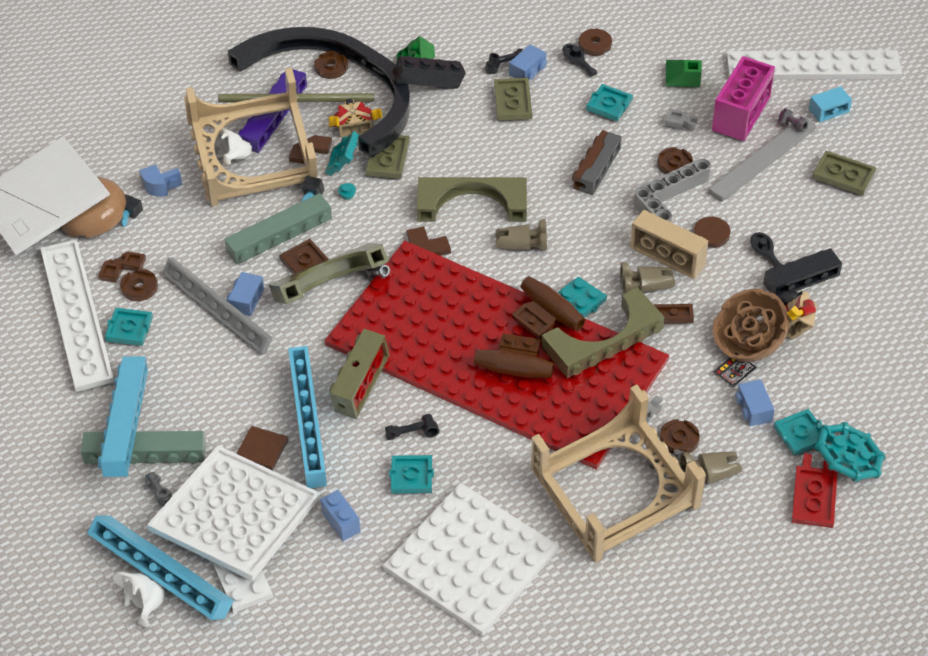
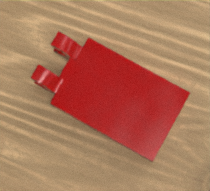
(814, 494)

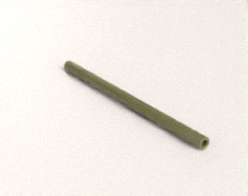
(303, 97)

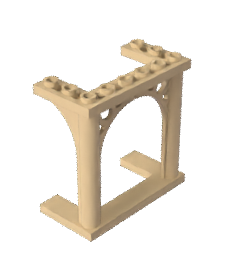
(205, 114)
(628, 422)

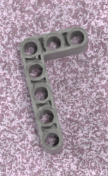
(652, 194)

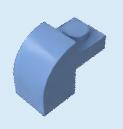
(158, 183)

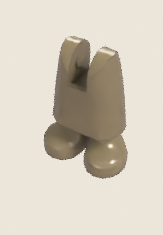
(522, 237)
(646, 278)
(714, 464)

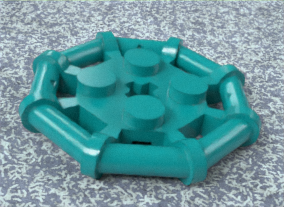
(857, 456)

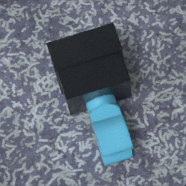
(312, 187)
(132, 209)

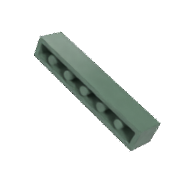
(278, 228)
(152, 447)

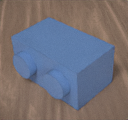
(527, 63)
(246, 292)
(754, 402)
(340, 515)

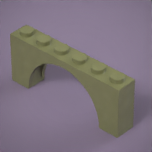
(436, 191)
(294, 286)
(577, 355)

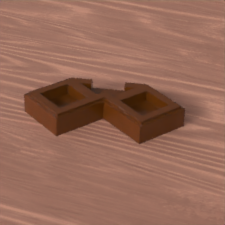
(320, 143)
(437, 245)
(128, 261)

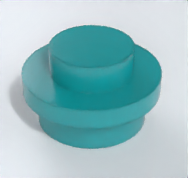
(347, 191)

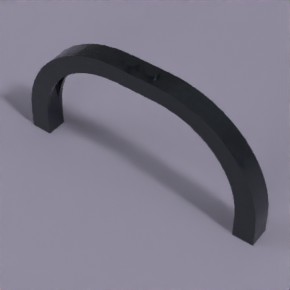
(297, 38)

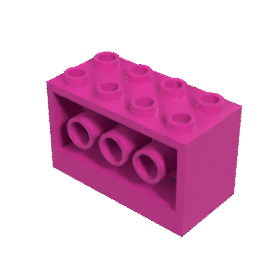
(743, 98)

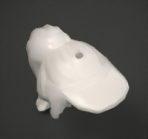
(232, 146)
(142, 591)

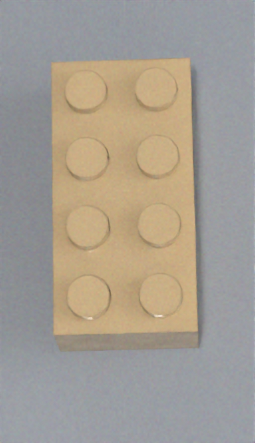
(669, 244)

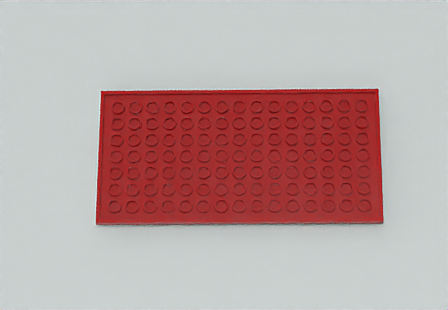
(445, 312)

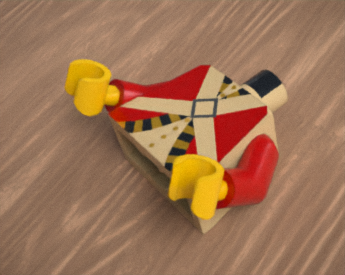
(354, 117)
(801, 315)

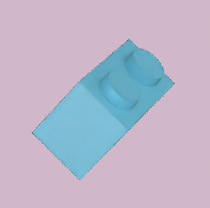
(830, 104)

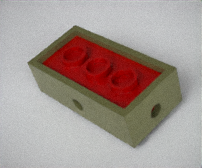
(359, 373)

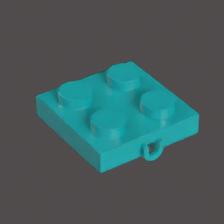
(609, 102)
(342, 153)
(583, 296)
(128, 326)
(799, 431)
(411, 474)

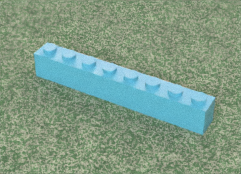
(123, 417)
(307, 417)
(160, 567)

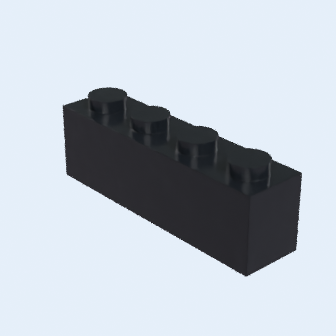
(428, 72)
(803, 272)

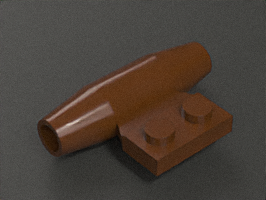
(545, 309)
(515, 357)

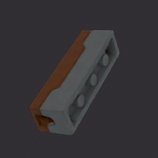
(596, 162)

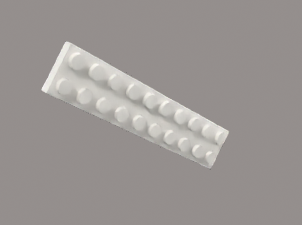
(825, 64)
(77, 316)

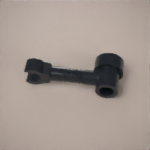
(494, 61)
(427, 425)

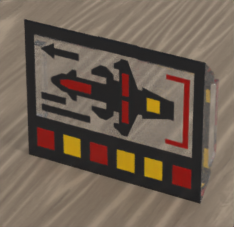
(733, 371)

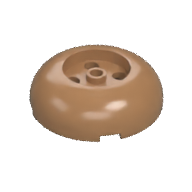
(101, 216)
(742, 311)

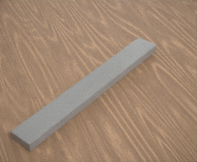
(759, 161)
(217, 305)

